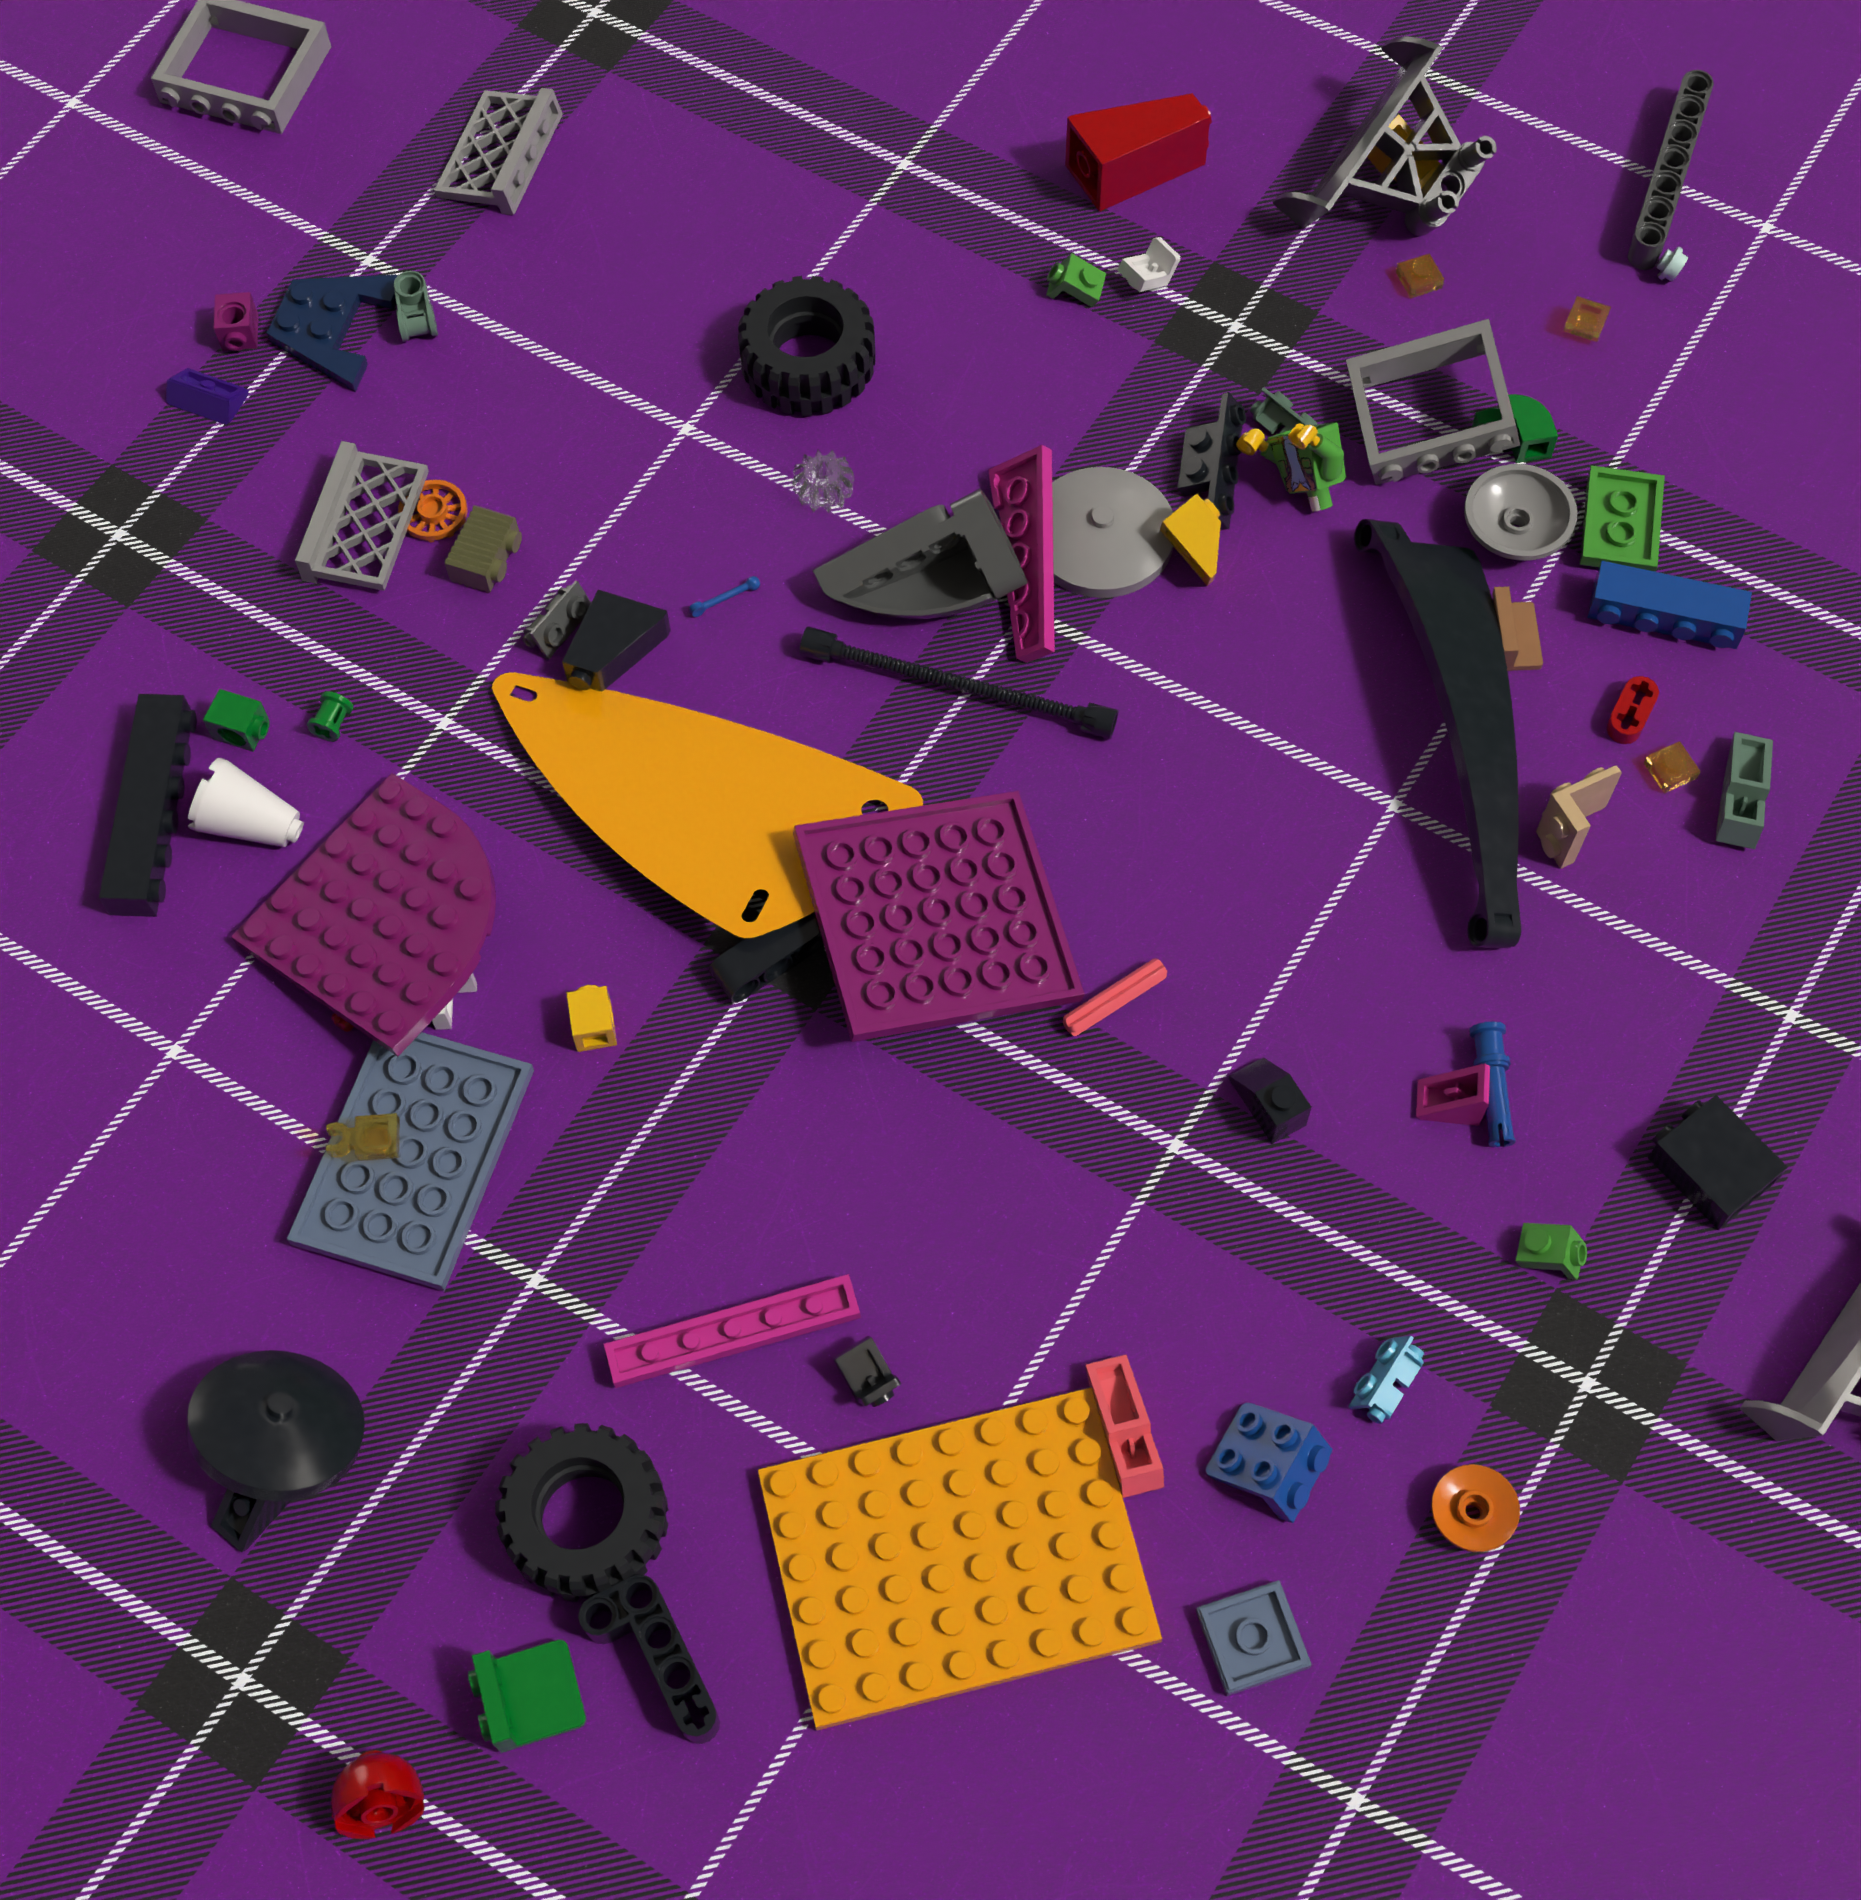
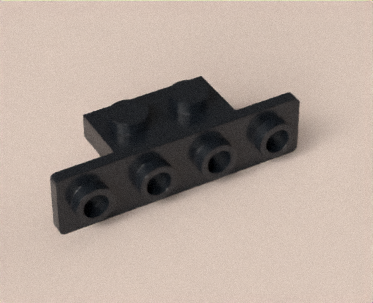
(1212, 458)

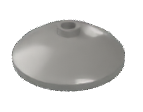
(1524, 498)

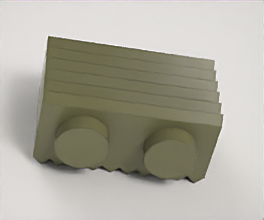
(483, 549)

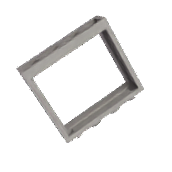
(253, 21)
(1418, 357)

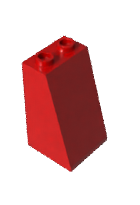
(1136, 146)

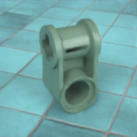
(414, 306)

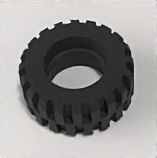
(800, 310)
(547, 1469)

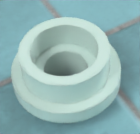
(1671, 264)

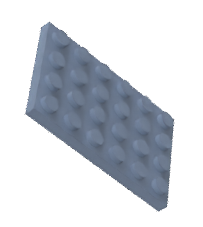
(415, 1209)

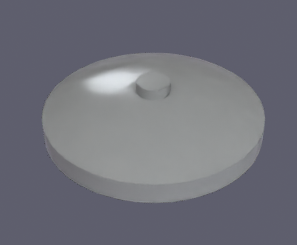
(1108, 532)

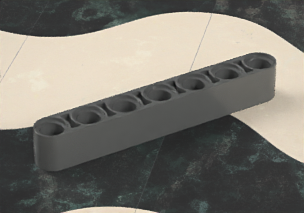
(1670, 170)

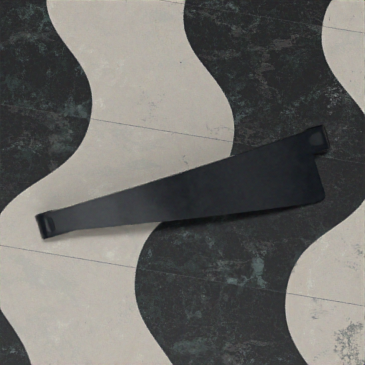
(1466, 658)

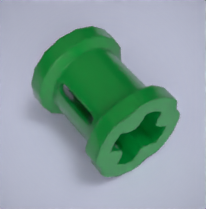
(330, 716)

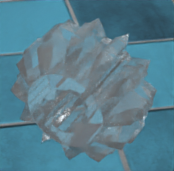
(823, 481)

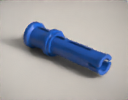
(1490, 1050)

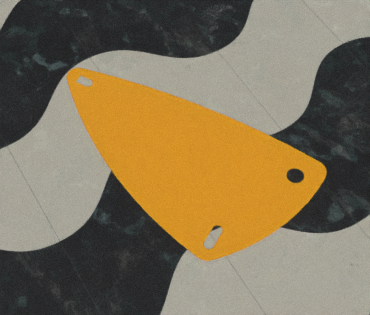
(691, 794)

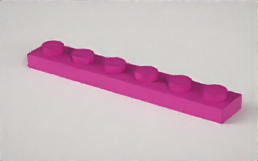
(732, 1331)

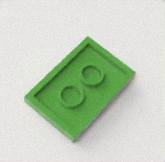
(1622, 518)

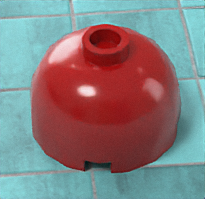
(376, 1793)

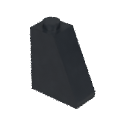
(613, 640)

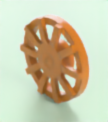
(433, 510)

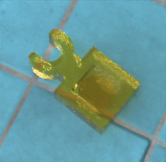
(370, 1138)

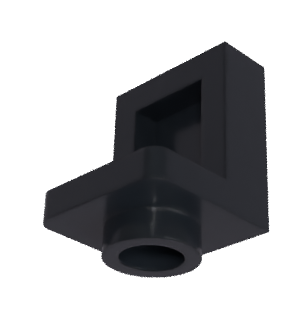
(866, 1373)

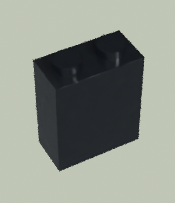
(1716, 1161)

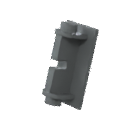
(562, 618)

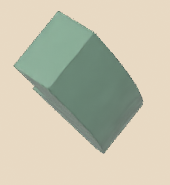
(1745, 790)

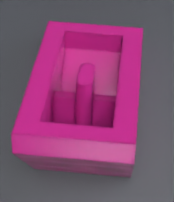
(1455, 1096)

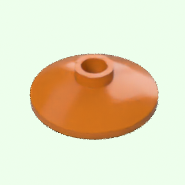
(1486, 1491)

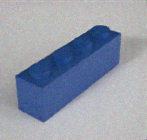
(1669, 605)

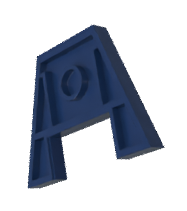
(317, 317)

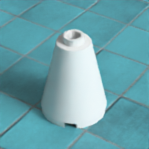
(242, 808)

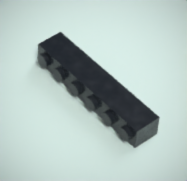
(148, 805)

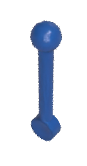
(698, 608)

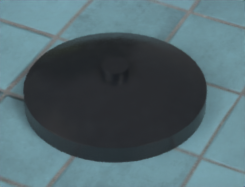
(275, 1425)

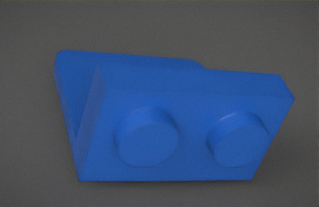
(1271, 1458)

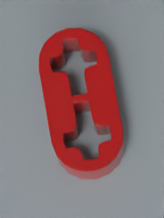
(1626, 707)

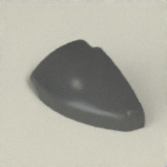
(928, 564)

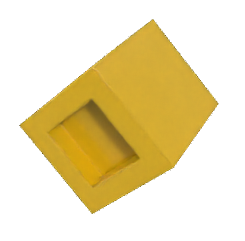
(591, 1018)

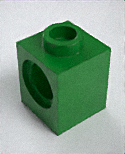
(237, 720)

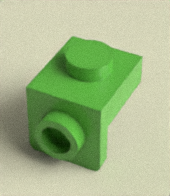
(1076, 279)
(1551, 1248)

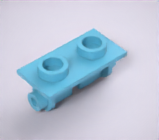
(1395, 1362)

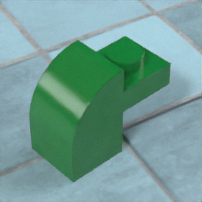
(1534, 427)

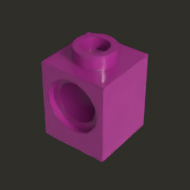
(236, 321)

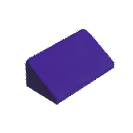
(205, 395)

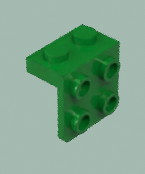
(527, 1695)

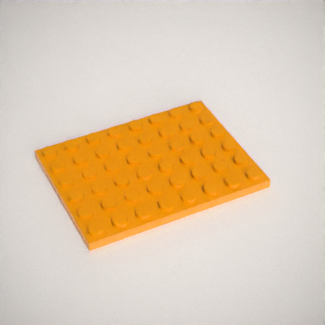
(957, 1558)

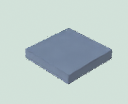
(1253, 1638)

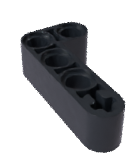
(662, 1660)

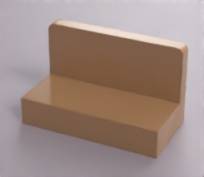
(1518, 631)

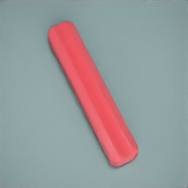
(1114, 997)

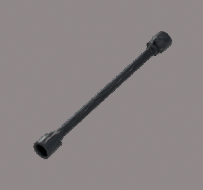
(824, 645)

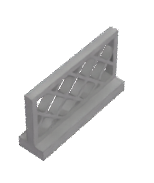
(523, 151)
(330, 517)

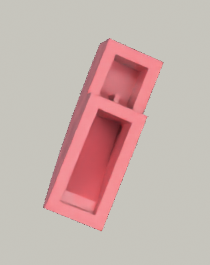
(1125, 1426)

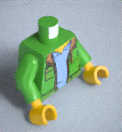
(1306, 457)

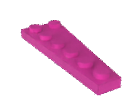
(1025, 505)

